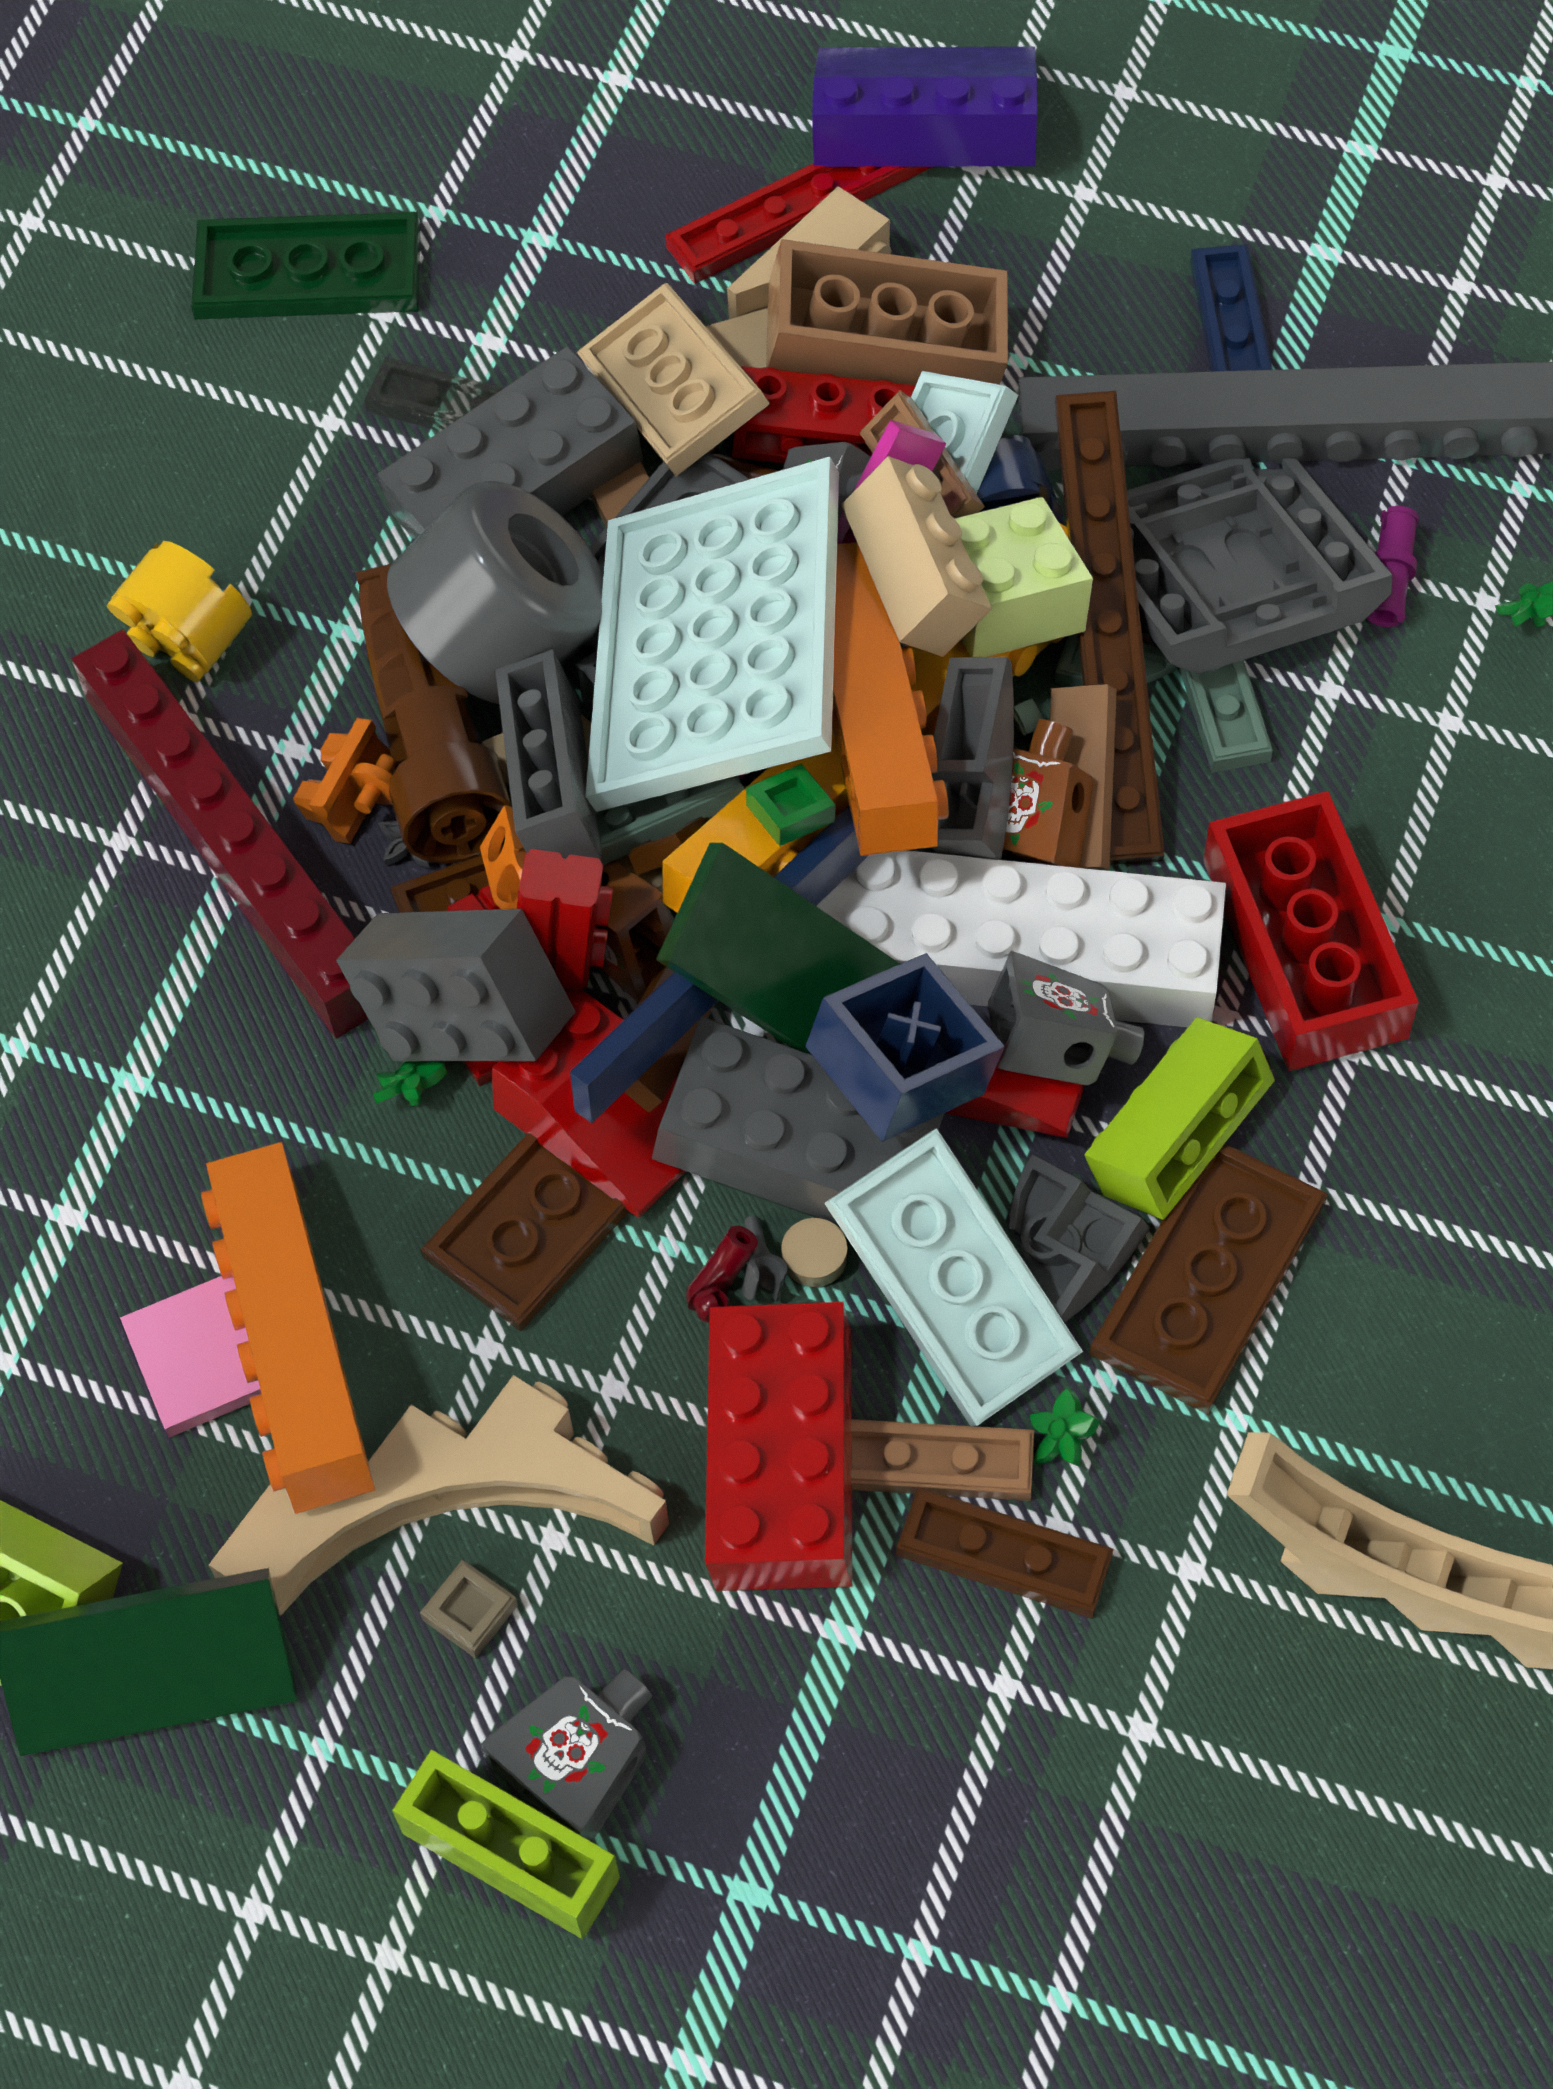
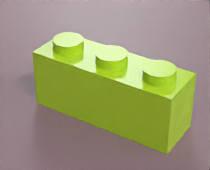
(1179, 1117)
(507, 1844)

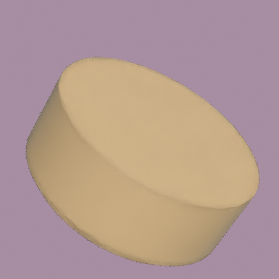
(814, 1252)

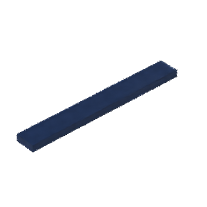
(679, 1003)

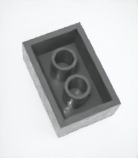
(456, 986)

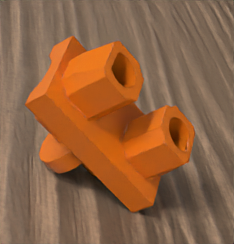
(355, 781)

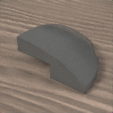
(1070, 1235)

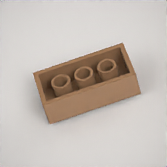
(884, 315)

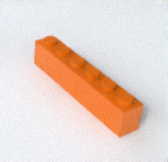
(880, 721)
(288, 1330)

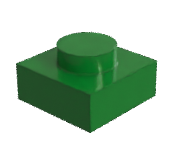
(790, 804)

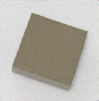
(469, 1609)

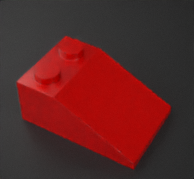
(614, 1148)

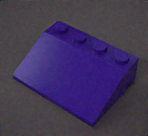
(924, 106)

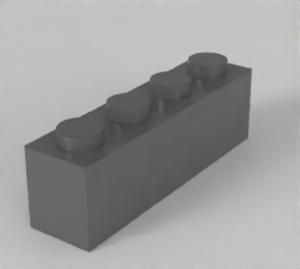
(546, 758)

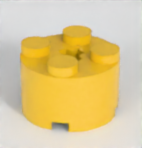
(179, 609)

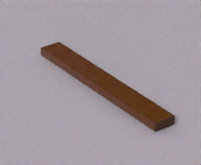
(1113, 638)

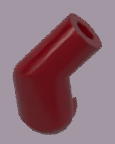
(720, 1272)

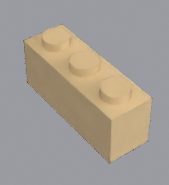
(916, 556)

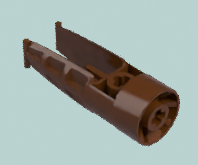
(445, 781)

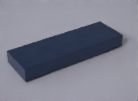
(1229, 309)

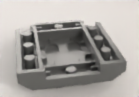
(1246, 563)

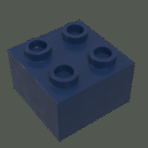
(904, 1046)

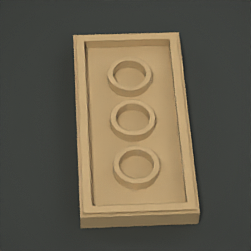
(673, 378)

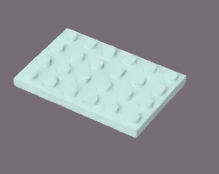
(716, 636)

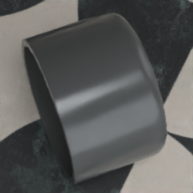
(496, 586)

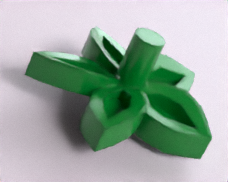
(1533, 603)
(409, 1079)
(1063, 1429)

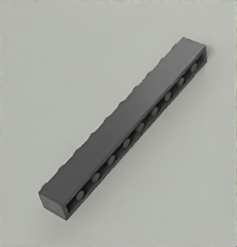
(1310, 413)

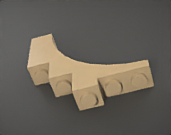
(429, 1468)
(1363, 1549)

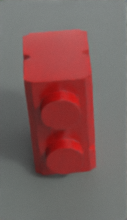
(563, 907)

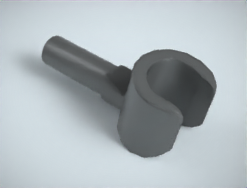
(763, 1268)

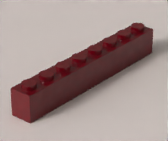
(222, 825)

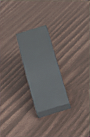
(975, 755)

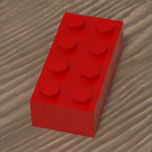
(1310, 931)
(779, 1447)

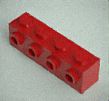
(809, 412)

